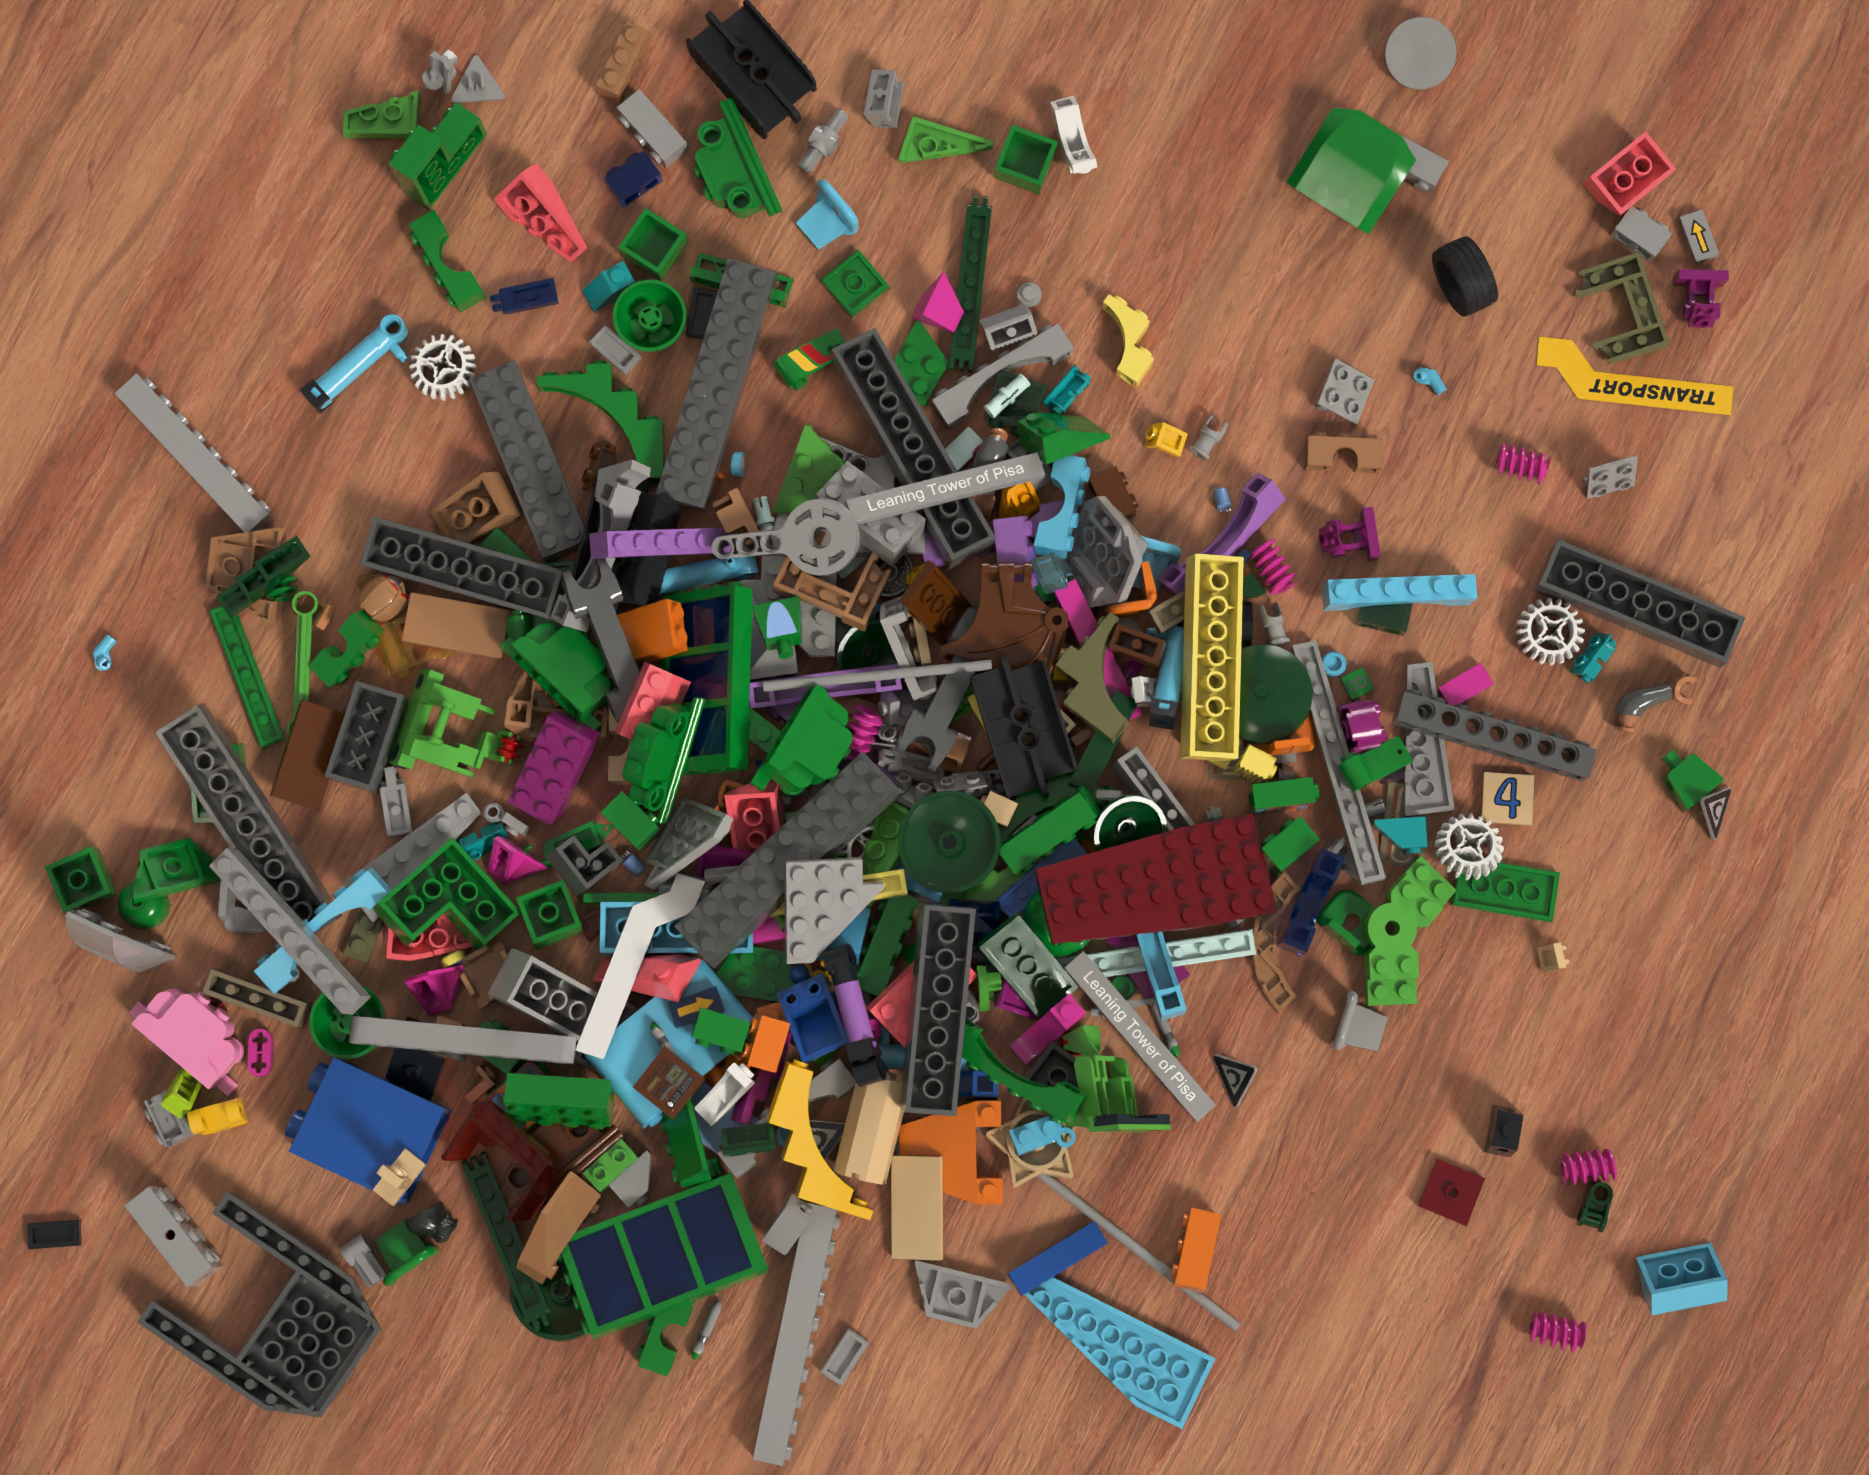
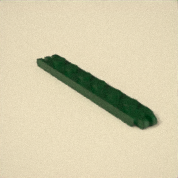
(971, 283)
(506, 1239)

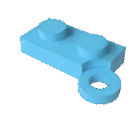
(1039, 1134)

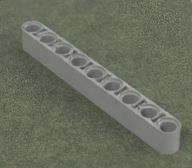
(462, 1040)

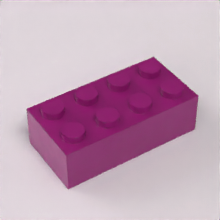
(554, 767)

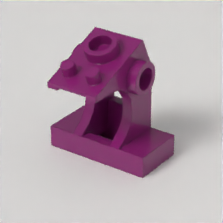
(1701, 284)
(1364, 536)

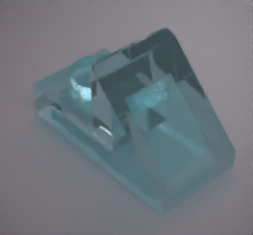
(1052, 572)

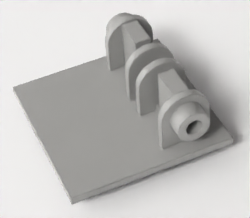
(1345, 391)
(1611, 477)

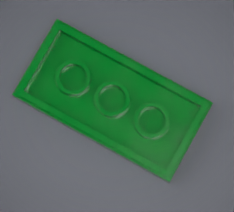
(1510, 892)

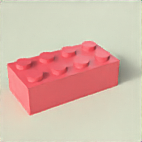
(893, 1005)

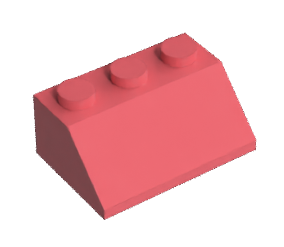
(1629, 175)
(651, 690)
(754, 815)

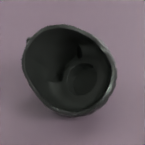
(432, 1223)

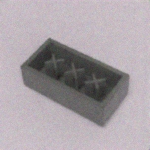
(366, 737)

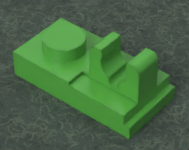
(986, 985)

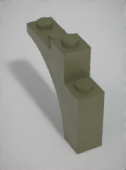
(1086, 669)

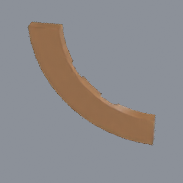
(1265, 938)

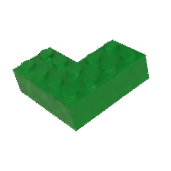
(435, 157)
(449, 886)

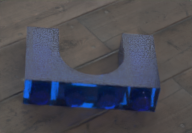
(1318, 881)

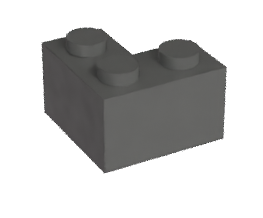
(580, 868)

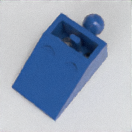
(813, 1016)

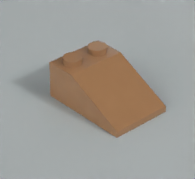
(477, 509)

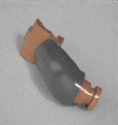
(990, 451)
(1640, 700)

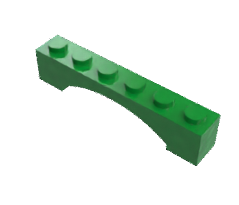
(1059, 1101)

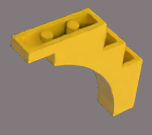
(816, 1180)

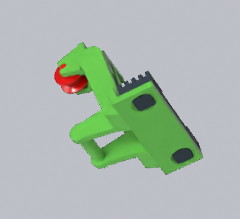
(413, 745)
(1091, 1079)

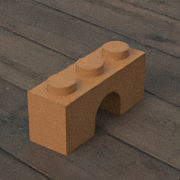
(617, 72)
(1365, 451)

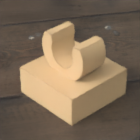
(1552, 957)

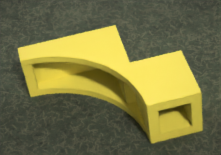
(1132, 325)

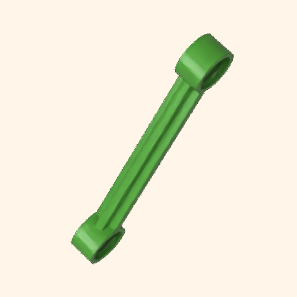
(303, 653)

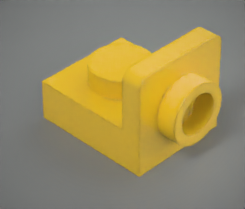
(1165, 438)

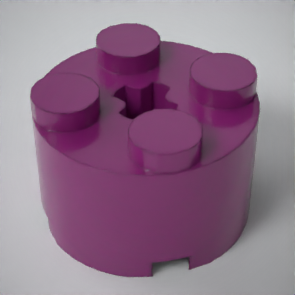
(1361, 725)

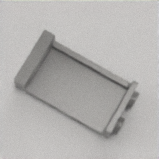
(891, 615)

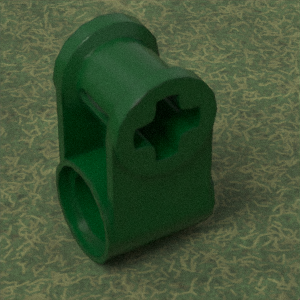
(1595, 1208)

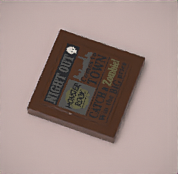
(669, 1082)

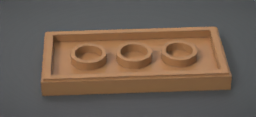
(455, 626)

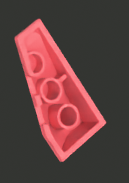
(660, 975)

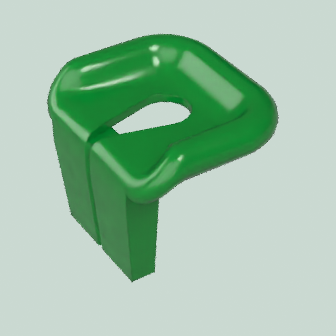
(1334, 914)
(403, 1251)

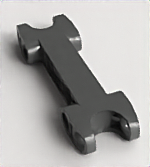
(598, 606)
(932, 725)

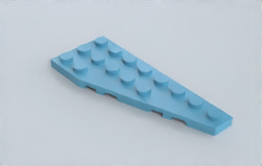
(1137, 1358)

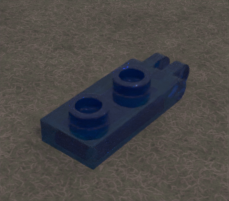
(526, 297)

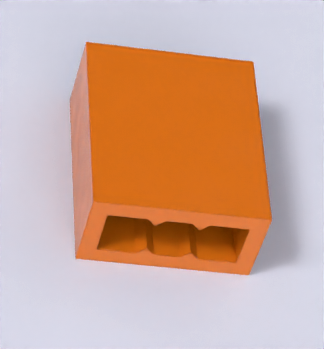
(655, 631)

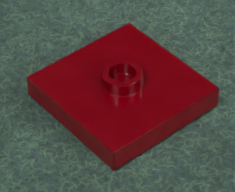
(1451, 1192)

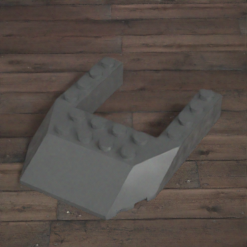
(304, 1341)

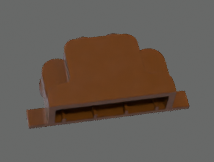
(570, 1150)

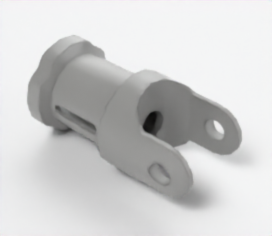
(1207, 440)
(1273, 625)

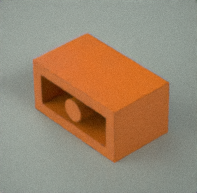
(764, 1042)

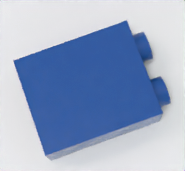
(363, 1124)

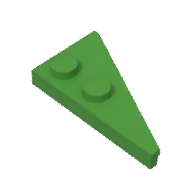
(932, 141)

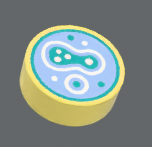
(453, 959)

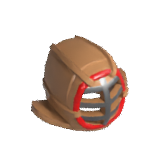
(383, 596)

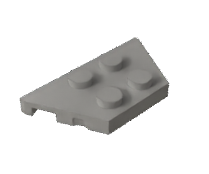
(957, 1294)

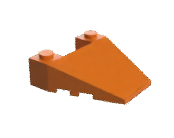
(956, 1141)

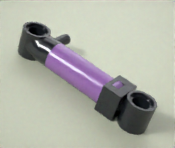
(862, 1046)

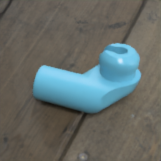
(1430, 377)
(101, 653)

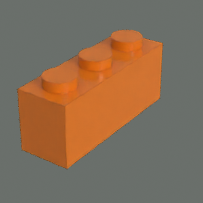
(1195, 1250)

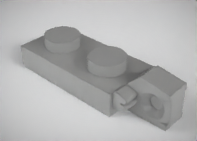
(395, 804)

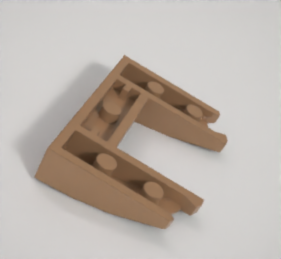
(853, 607)

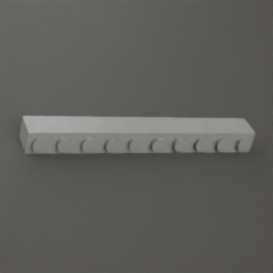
(794, 1336)

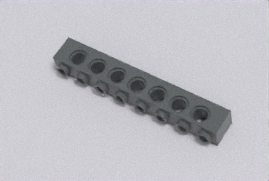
(1580, 753)

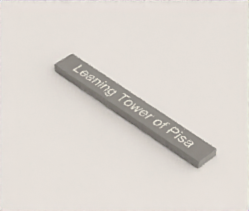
(946, 488)
(1139, 1036)

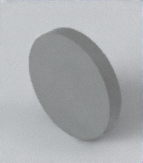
(1420, 53)

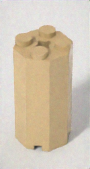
(871, 1131)

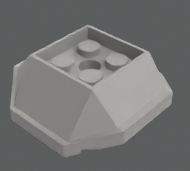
(1105, 553)

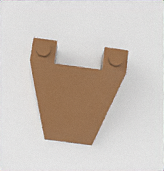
(556, 1225)

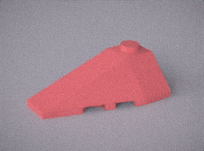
(537, 205)
(436, 940)

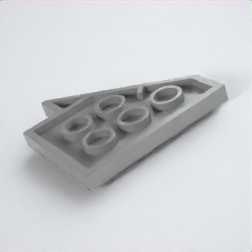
(817, 625)

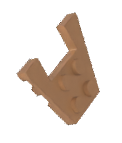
(235, 555)

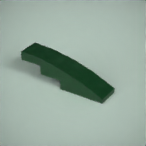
(264, 577)
(1100, 749)

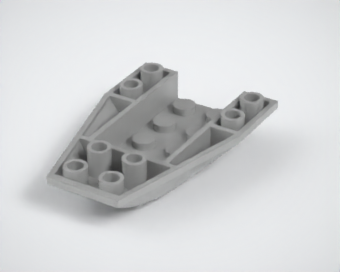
(106, 941)

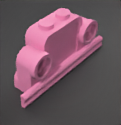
(192, 1035)

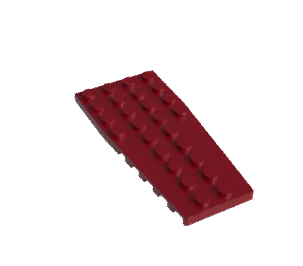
(1159, 883)

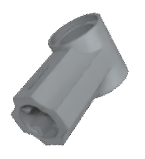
(360, 1254)

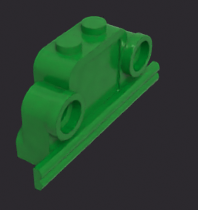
(732, 166)
(564, 667)
(808, 745)
(660, 756)

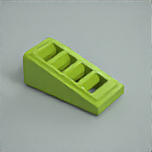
(181, 1094)

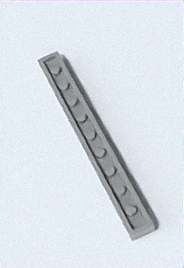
(1333, 748)

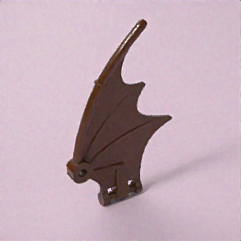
(1011, 624)

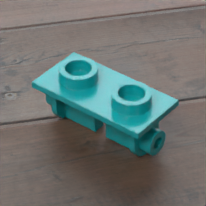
(1064, 392)
(1586, 664)
(477, 847)

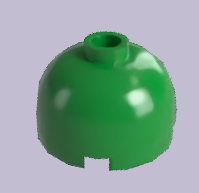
(142, 914)

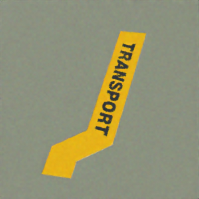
(1628, 388)

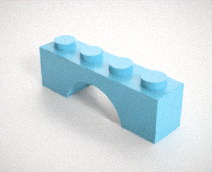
(1056, 534)

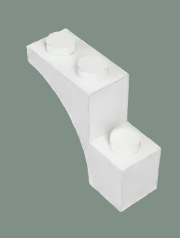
(725, 1093)

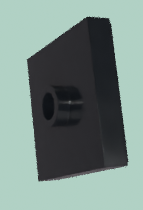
(416, 1070)

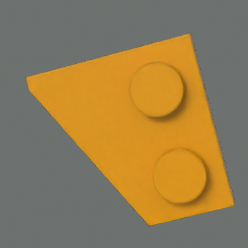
(1018, 501)

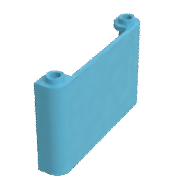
(635, 1047)

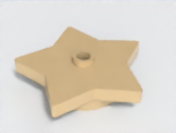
(1046, 1160)

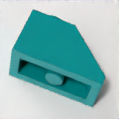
(608, 286)
(1404, 832)

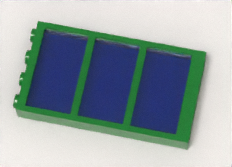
(719, 670)
(661, 1256)

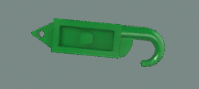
(589, 835)

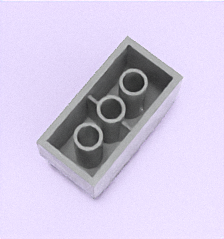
(543, 994)

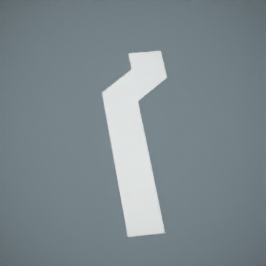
(628, 959)

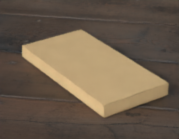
(917, 1207)

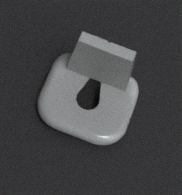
(236, 918)
(1359, 1026)

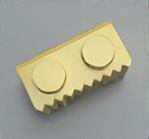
(1255, 765)

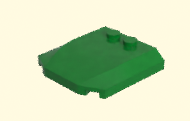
(1353, 167)

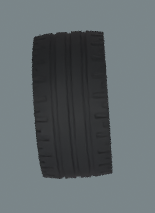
(1465, 276)

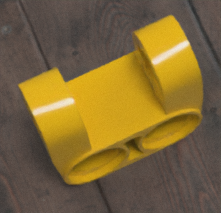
(217, 1117)

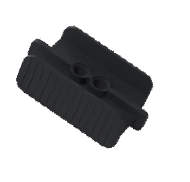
(748, 33)
(637, 576)
(1022, 765)

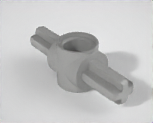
(823, 141)

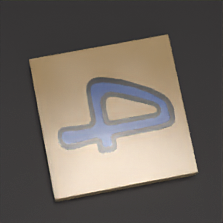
(1507, 798)

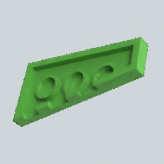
(882, 848)

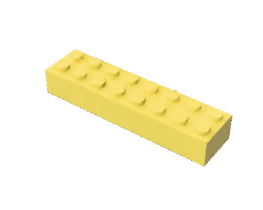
(1212, 657)

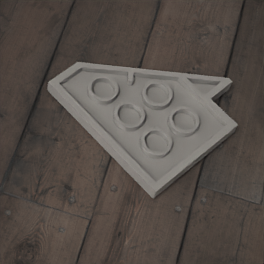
(686, 837)
(821, 903)

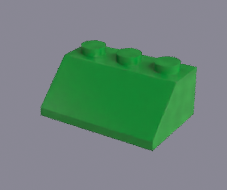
(686, 1147)

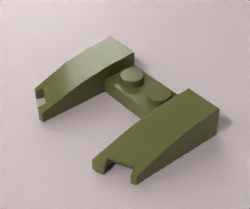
(1650, 330)

